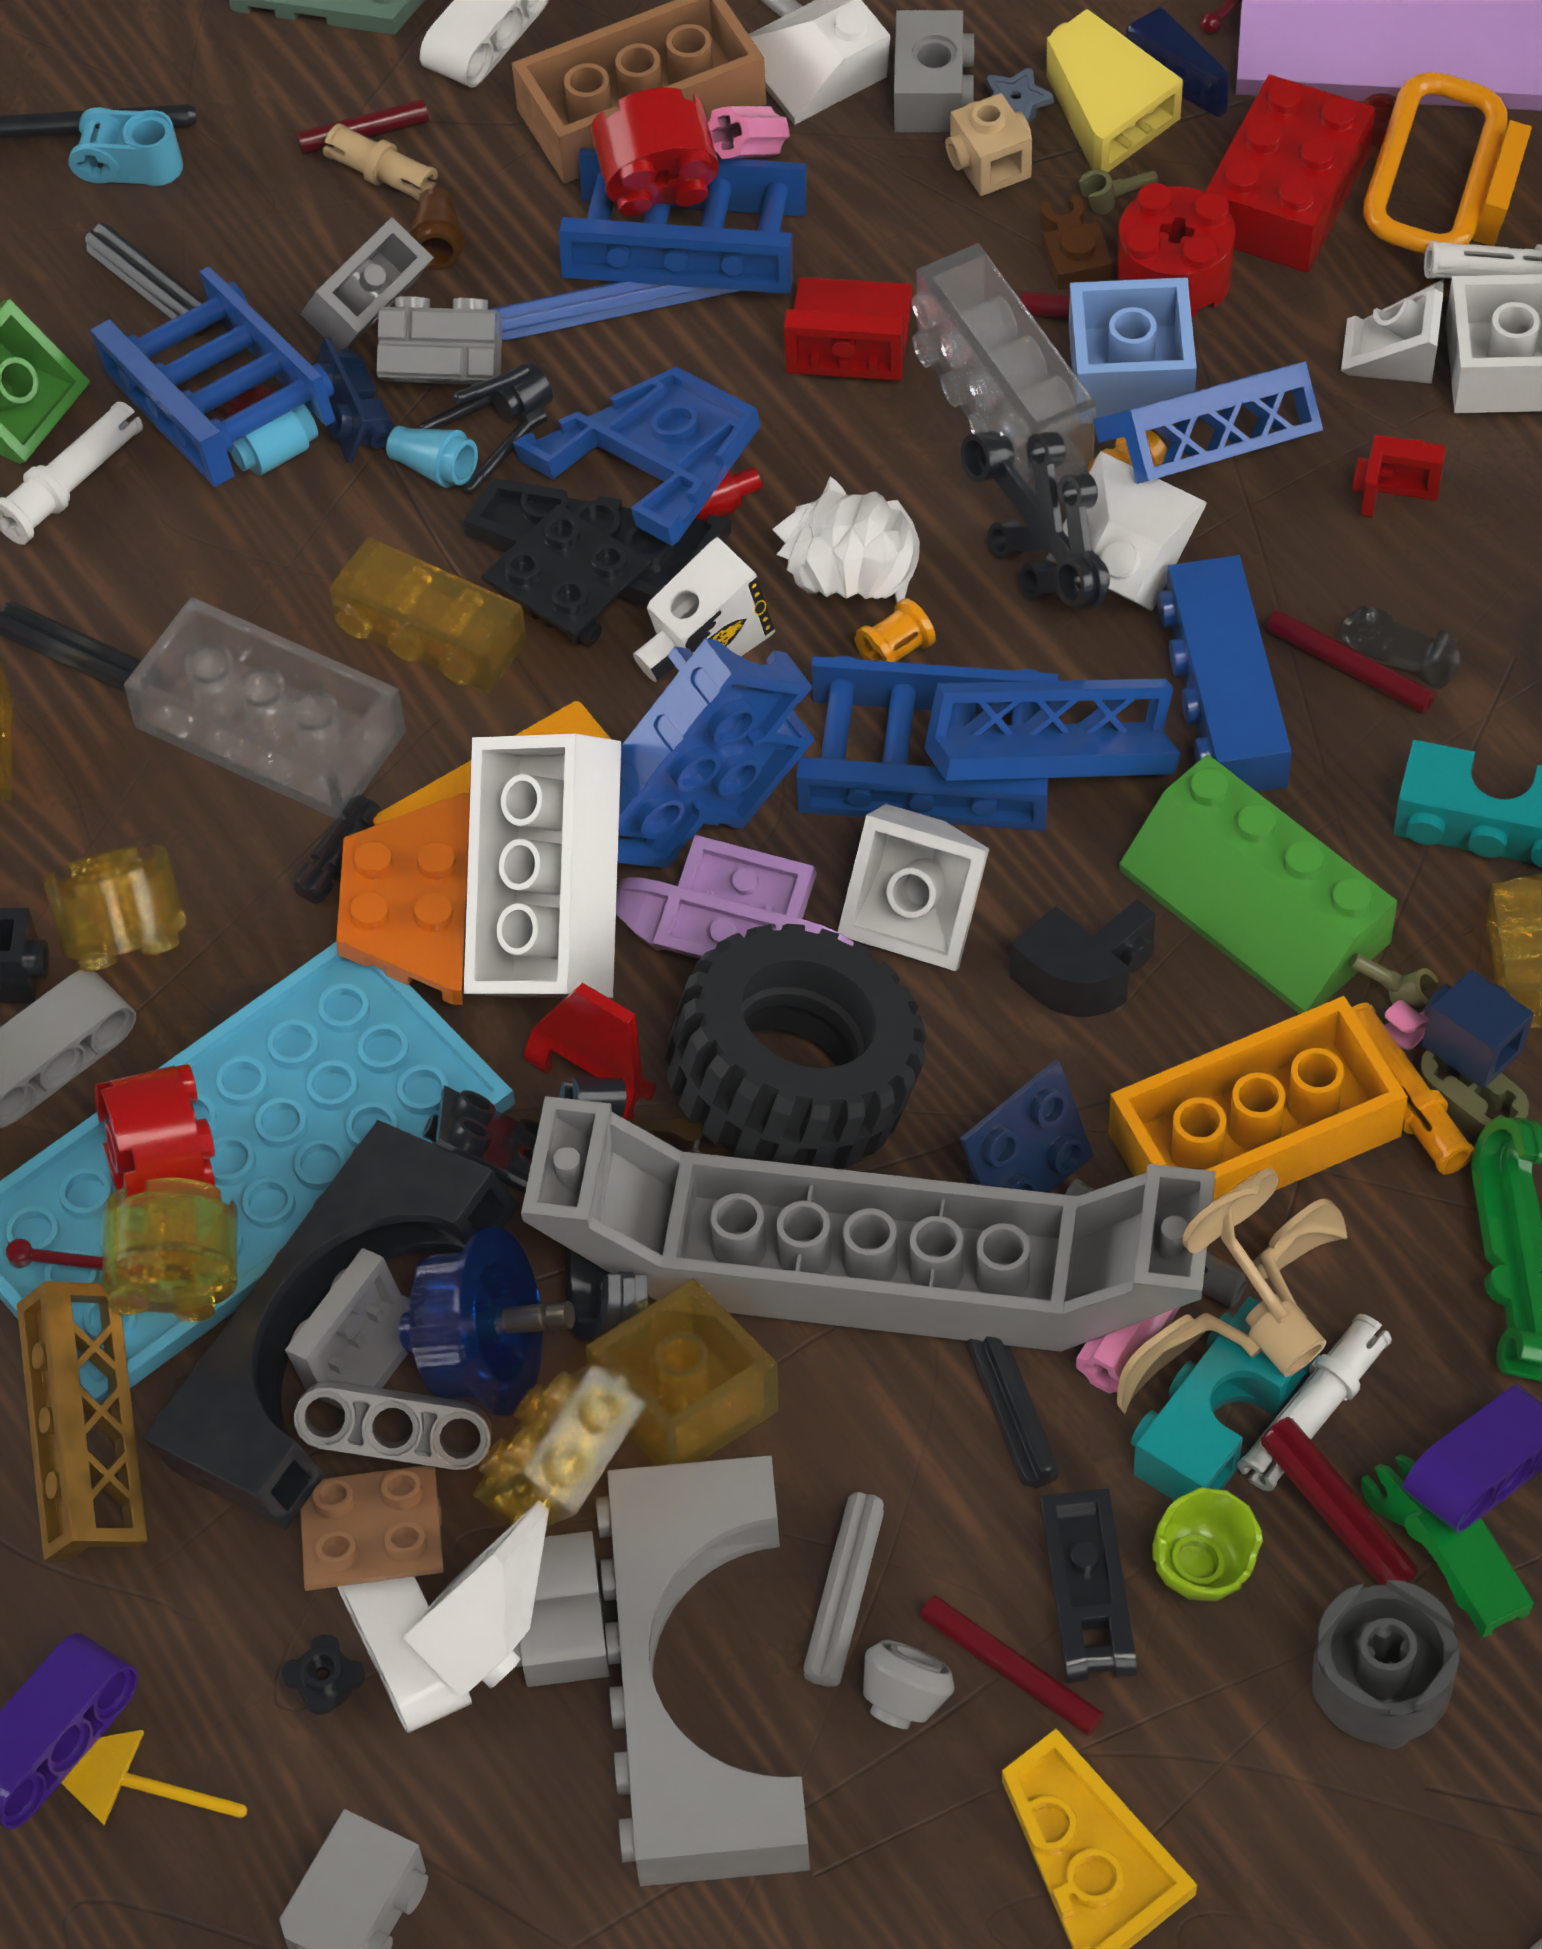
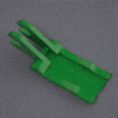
(1469, 1560)

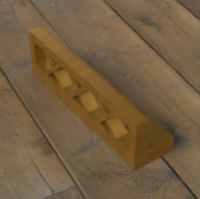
(58, 1426)

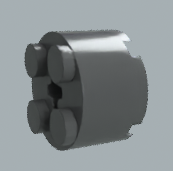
(1350, 1670)

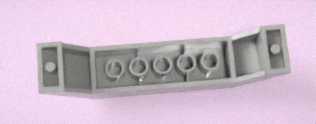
(866, 1243)

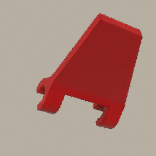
(595, 1037)

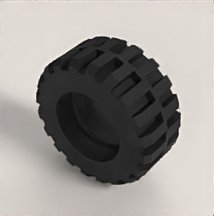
(814, 990)

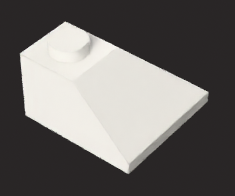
(822, 55)
(1138, 529)
(913, 886)
(484, 1609)

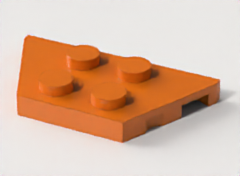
(409, 896)

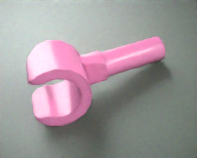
(1405, 1024)

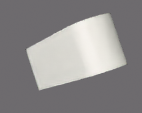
(476, 36)
(382, 1617)

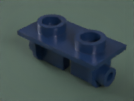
(357, 418)

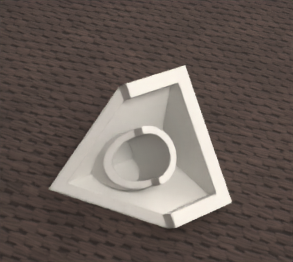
(1396, 340)

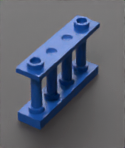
(691, 254)
(180, 413)
(857, 787)

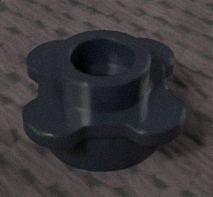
(327, 1693)

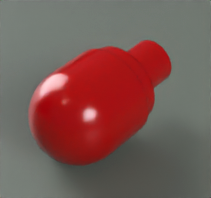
(729, 493)

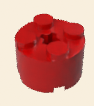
(655, 151)
(1179, 236)
(154, 1128)

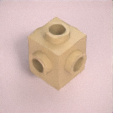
(990, 144)

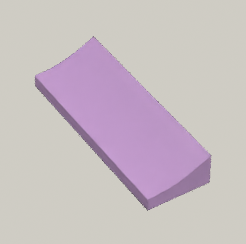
(1381, 44)

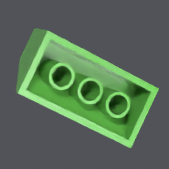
(1258, 886)

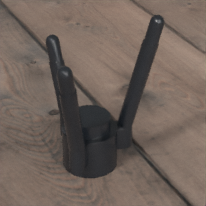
(514, 395)

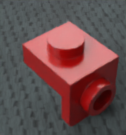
(1399, 468)

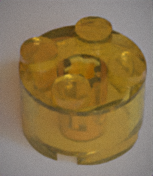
(116, 906)
(169, 1249)

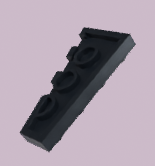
(513, 508)

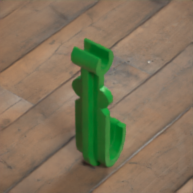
(1512, 1237)

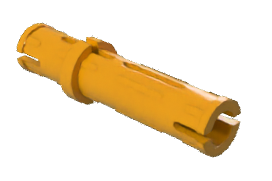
(1425, 1107)

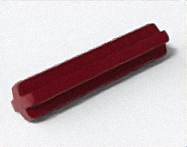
(1337, 1503)

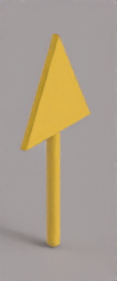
(104, 1770)

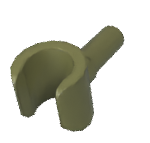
(1103, 191)
(1401, 987)

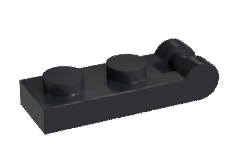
(1087, 1583)

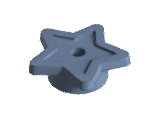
(1021, 86)

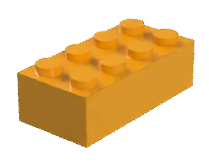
(1273, 1100)

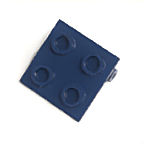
(1029, 1138)

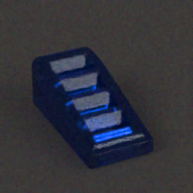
(1171, 45)

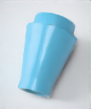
(434, 453)

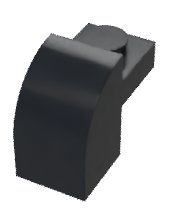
(1080, 971)

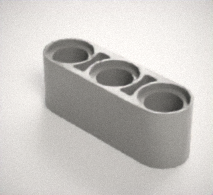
(58, 1040)
(360, 1436)

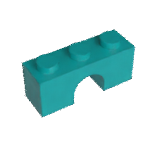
(1448, 809)
(1185, 1441)

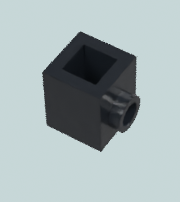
(21, 956)

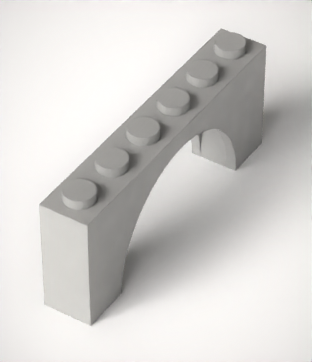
(688, 1808)

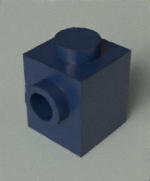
(1476, 1027)

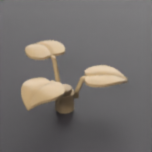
(1276, 1322)

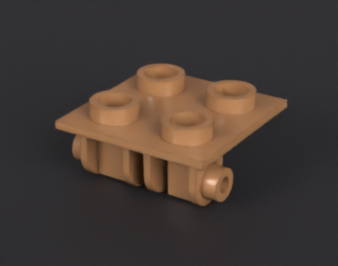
(372, 1528)

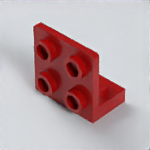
(848, 328)

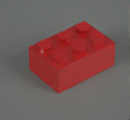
(1292, 169)

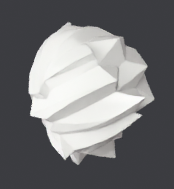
(850, 545)

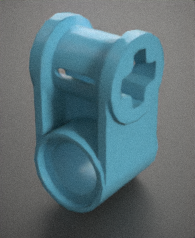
(131, 146)

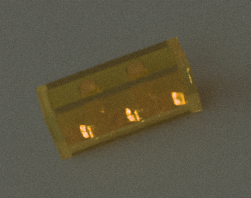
(428, 615)

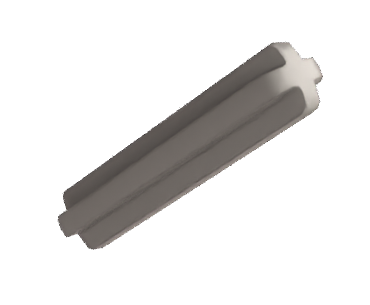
(843, 1589)

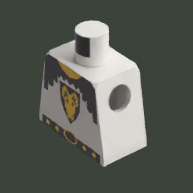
(707, 599)

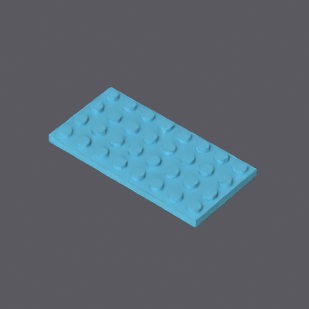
(286, 1104)

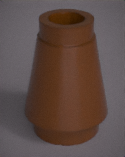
(438, 227)

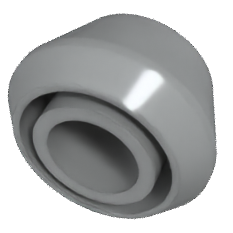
(904, 1683)

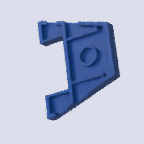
(665, 427)

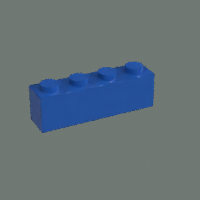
(1225, 671)

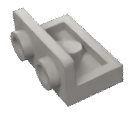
(352, 1329)

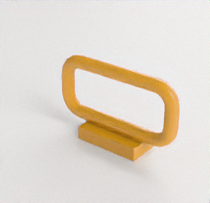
(1489, 179)

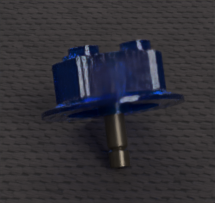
(480, 1322)

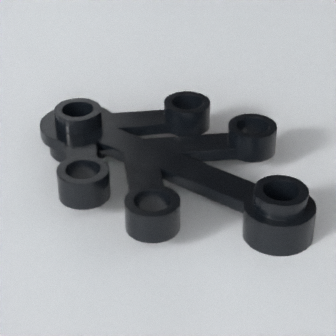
(1080, 573)

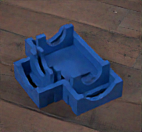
(708, 749)

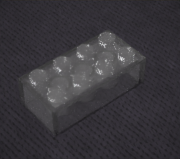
(999, 360)
(265, 708)

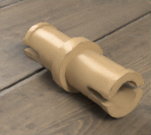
(379, 161)

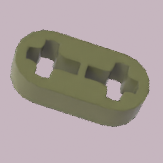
(1469, 1101)

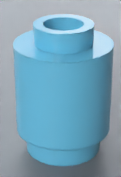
(275, 442)

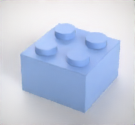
(1132, 341)

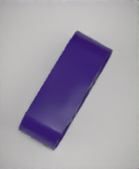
(1480, 1460)
(57, 1722)

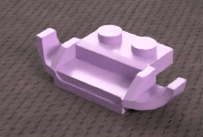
(718, 895)

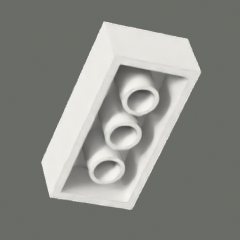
(1495, 343)
(542, 865)

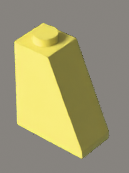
(1109, 90)

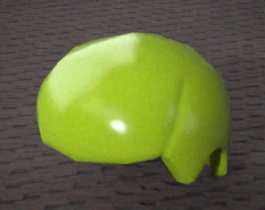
(1206, 1544)

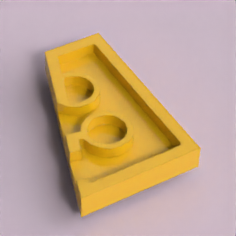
(1091, 1850)

